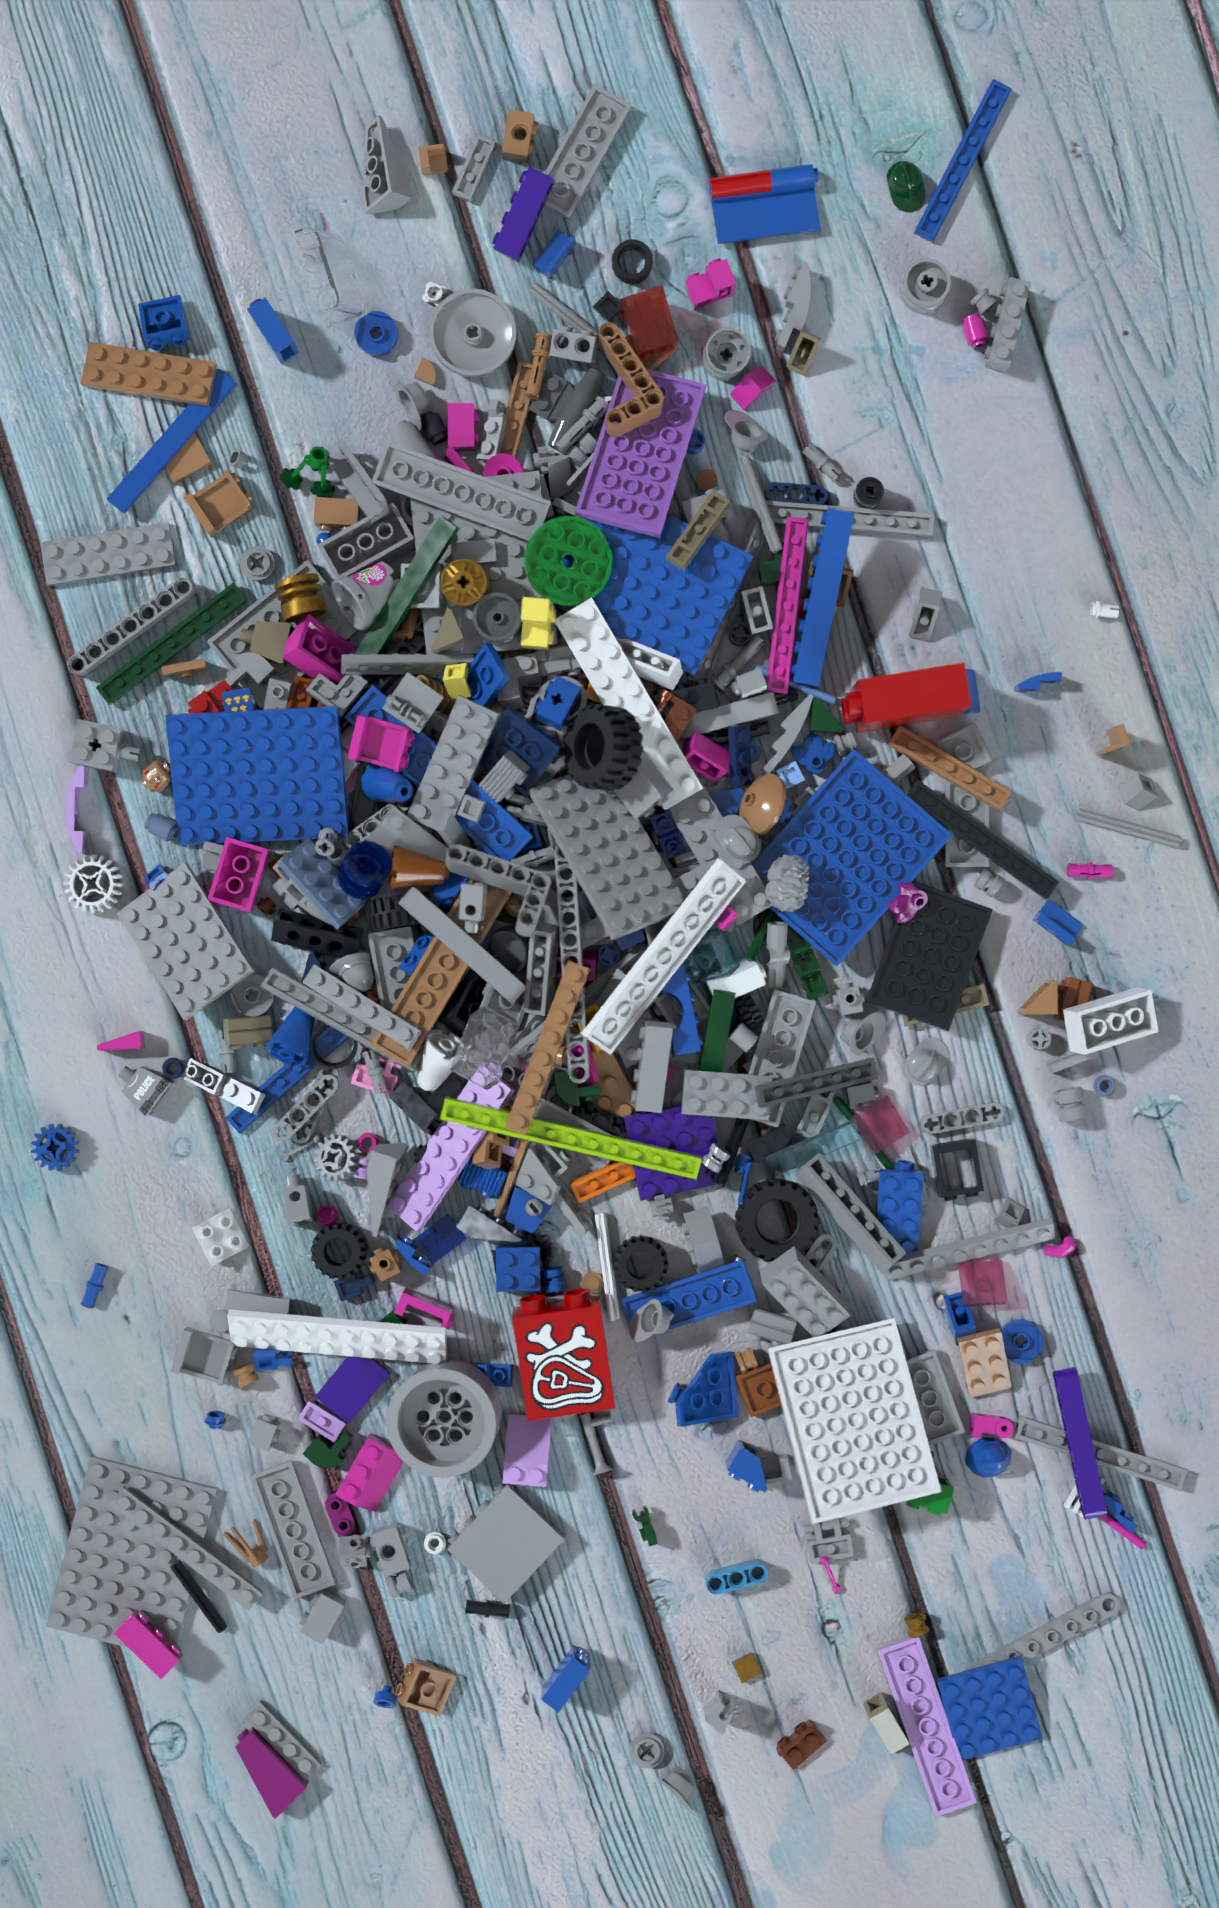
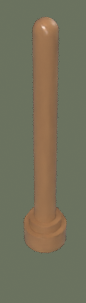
(511, 1178)

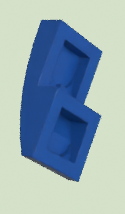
(1033, 683)

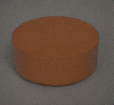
(706, 480)

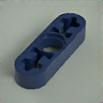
(802, 487)

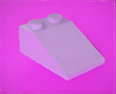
(526, 1451)

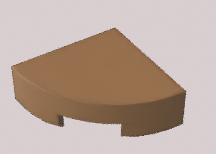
(426, 372)

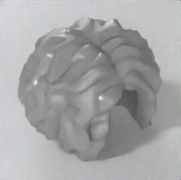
(787, 883)

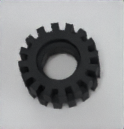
(748, 1010)

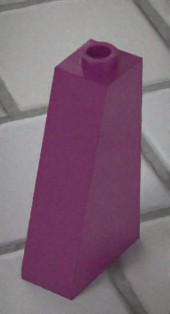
(272, 1774)

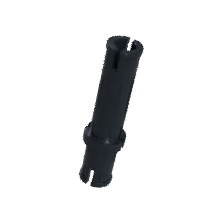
(755, 730)

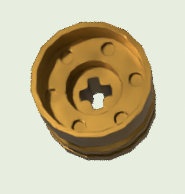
(478, 586)
(300, 593)

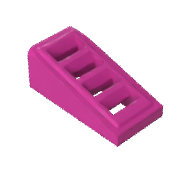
(127, 1042)

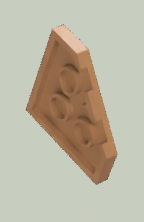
(613, 1084)

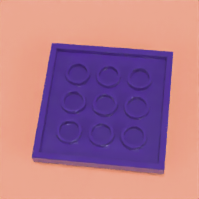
(677, 1132)

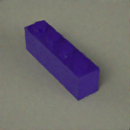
(524, 213)

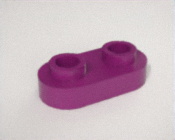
(340, 1514)

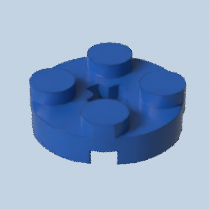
(369, 323)
(1030, 1349)

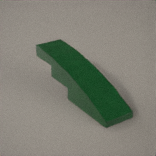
(805, 964)
(717, 1031)

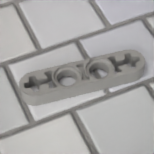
(314, 1102)
(303, 1105)
(961, 1115)

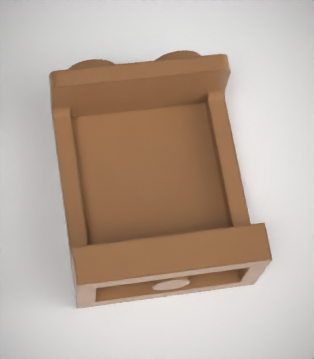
(220, 503)

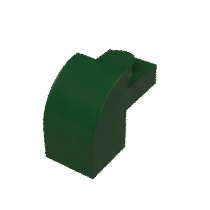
(770, 570)
(570, 1093)
(324, 1454)

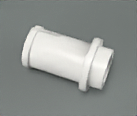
(1104, 610)

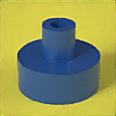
(385, 1698)

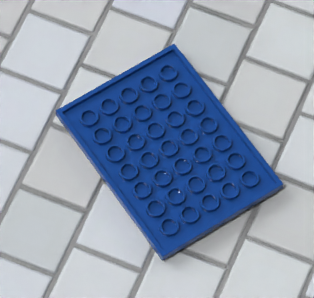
(660, 602)
(257, 774)
(859, 847)

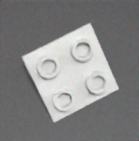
(220, 1237)

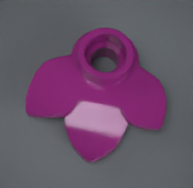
(906, 903)

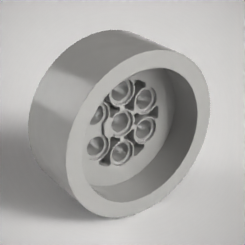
(412, 1434)

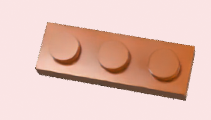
(602, 1180)

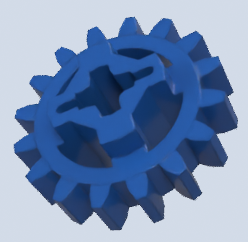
(56, 1155)

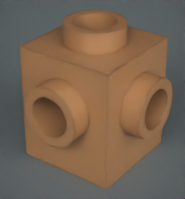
(385, 1271)

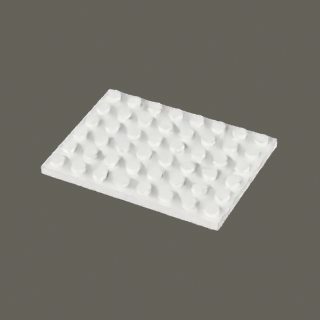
(853, 1420)

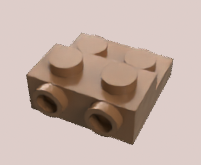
(425, 1687)

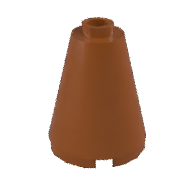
(415, 869)

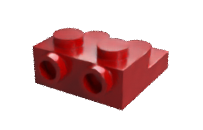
(210, 700)

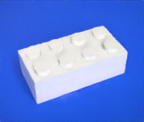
(1110, 1020)

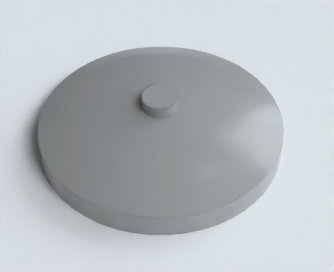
(472, 332)

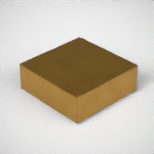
(746, 1667)

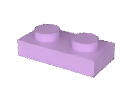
(321, 1420)

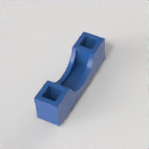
(685, 1038)

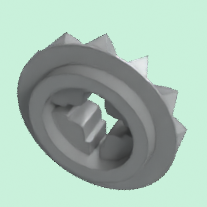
(257, 553)
(647, 1760)

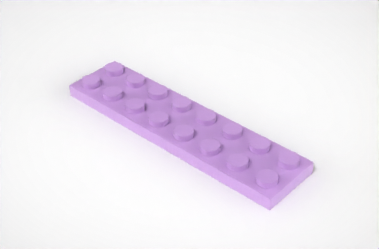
(444, 1159)
(926, 1725)

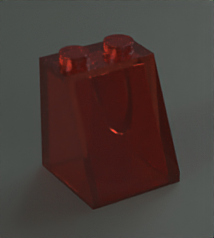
(649, 322)

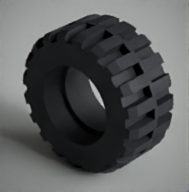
(621, 748)
(768, 1191)

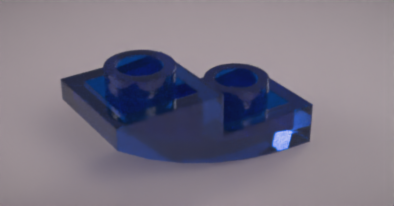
(667, 833)

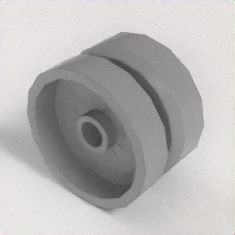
(925, 285)

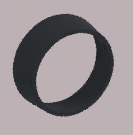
(524, 940)
(319, 1060)

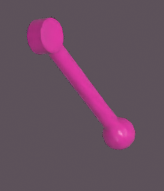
(836, 1587)

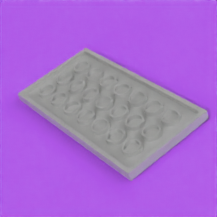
(608, 855)

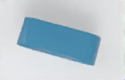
(728, 1584)

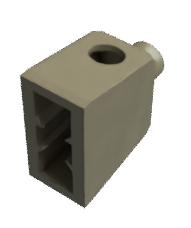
(268, 639)

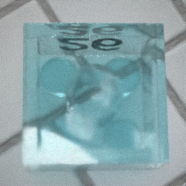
(712, 958)

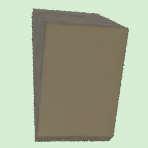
(803, 352)
(448, 633)

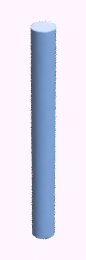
(804, 688)

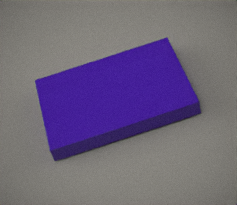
(352, 1386)

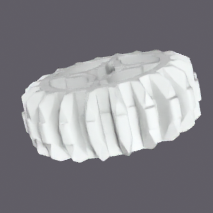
(86, 892)

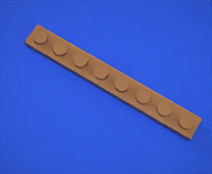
(547, 1048)

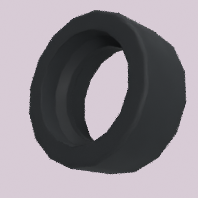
(632, 244)

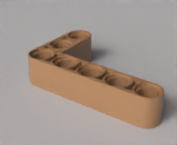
(632, 380)

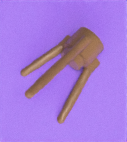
(253, 1554)

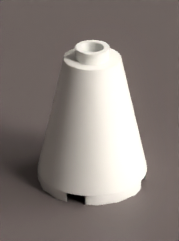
(437, 1059)

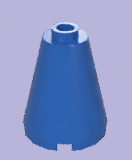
(385, 784)
(292, 1038)

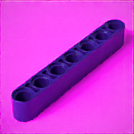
(1079, 1443)

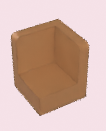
(433, 159)

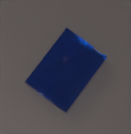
(440, 1239)

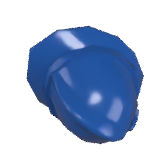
(988, 1457)

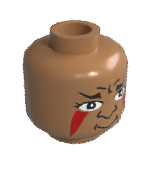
(157, 776)

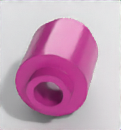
(975, 331)

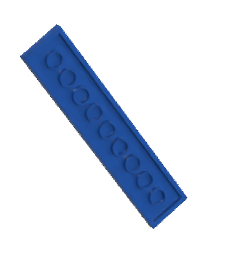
(497, 829)

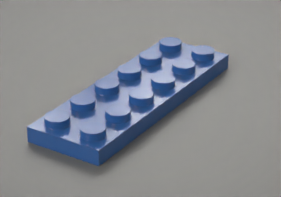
(699, 1294)

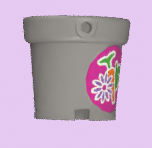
(364, 594)

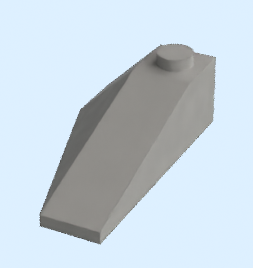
(386, 178)
(400, 830)
(383, 1168)

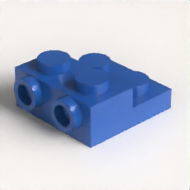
(163, 322)

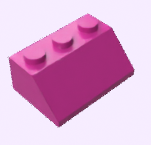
(317, 649)
(239, 875)
(370, 1474)

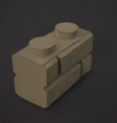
(247, 1030)

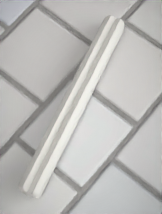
(607, 1266)

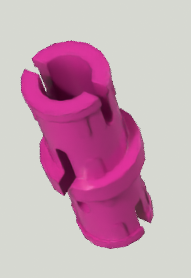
(1089, 870)

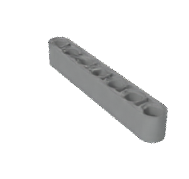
(120, 627)
(462, 945)

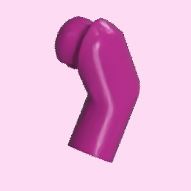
(1062, 1250)

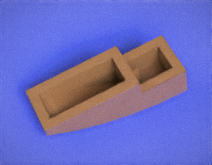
(490, 1148)

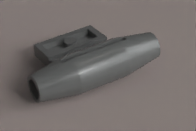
(563, 403)

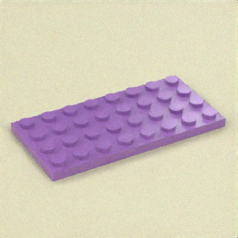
(638, 472)

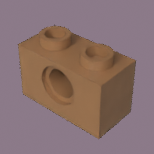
(518, 123)

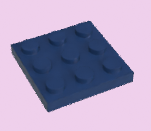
(525, 740)

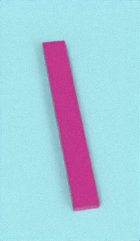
(787, 605)

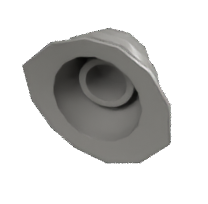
(355, 971)

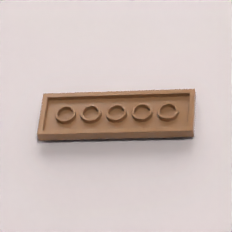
(148, 374)

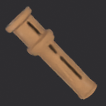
(539, 355)

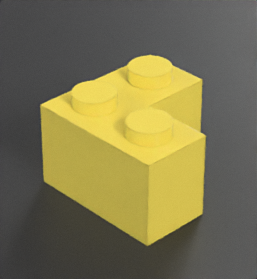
(536, 627)

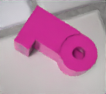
(990, 1424)

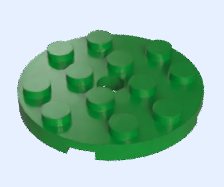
(545, 565)

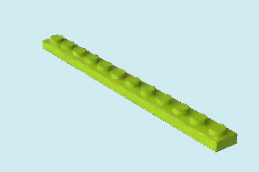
(574, 1138)

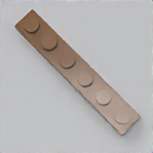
(949, 768)

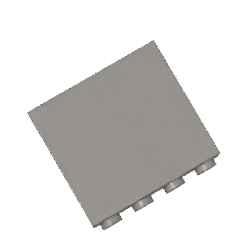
(504, 1542)

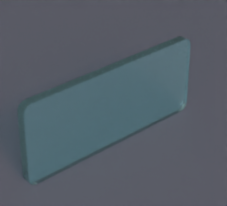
(804, 1151)

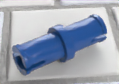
(94, 1285)

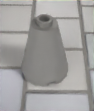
(408, 436)

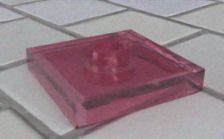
(880, 1125)
(982, 1283)

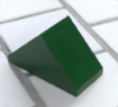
(822, 720)

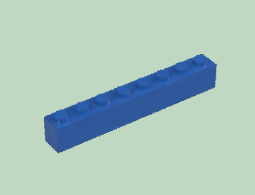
(823, 595)

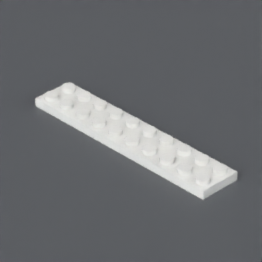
(620, 687)
(664, 956)
(338, 1336)

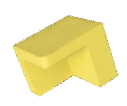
(456, 680)

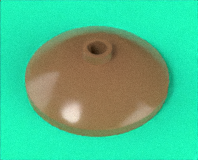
(763, 803)

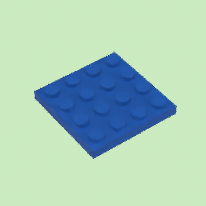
(990, 1708)

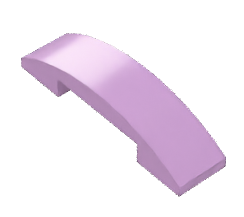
(79, 781)

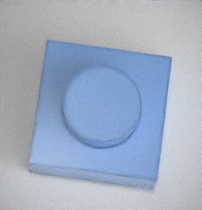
(790, 775)

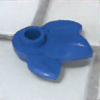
(813, 750)

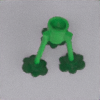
(318, 461)

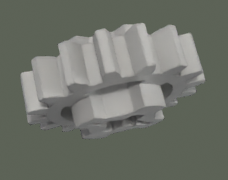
(336, 1157)

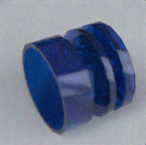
(364, 870)

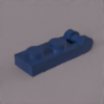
(740, 755)

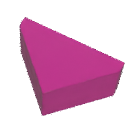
(752, 387)

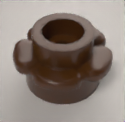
(266, 906)

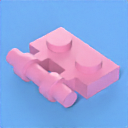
(361, 1078)

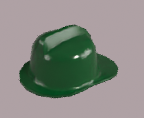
(906, 186)

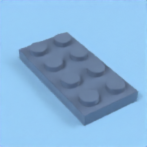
(319, 882)

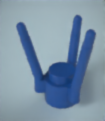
(742, 1166)

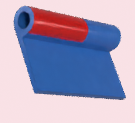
(765, 203)

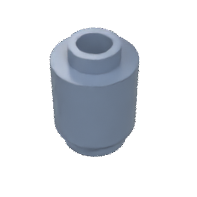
(161, 826)

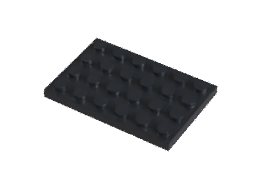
(930, 959)

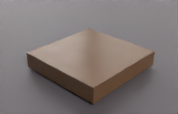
(188, 460)

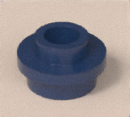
(166, 1068)

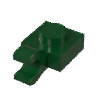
(647, 1532)

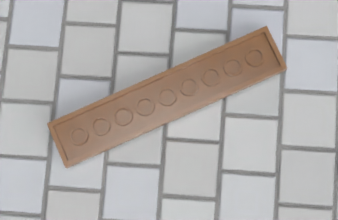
(437, 978)

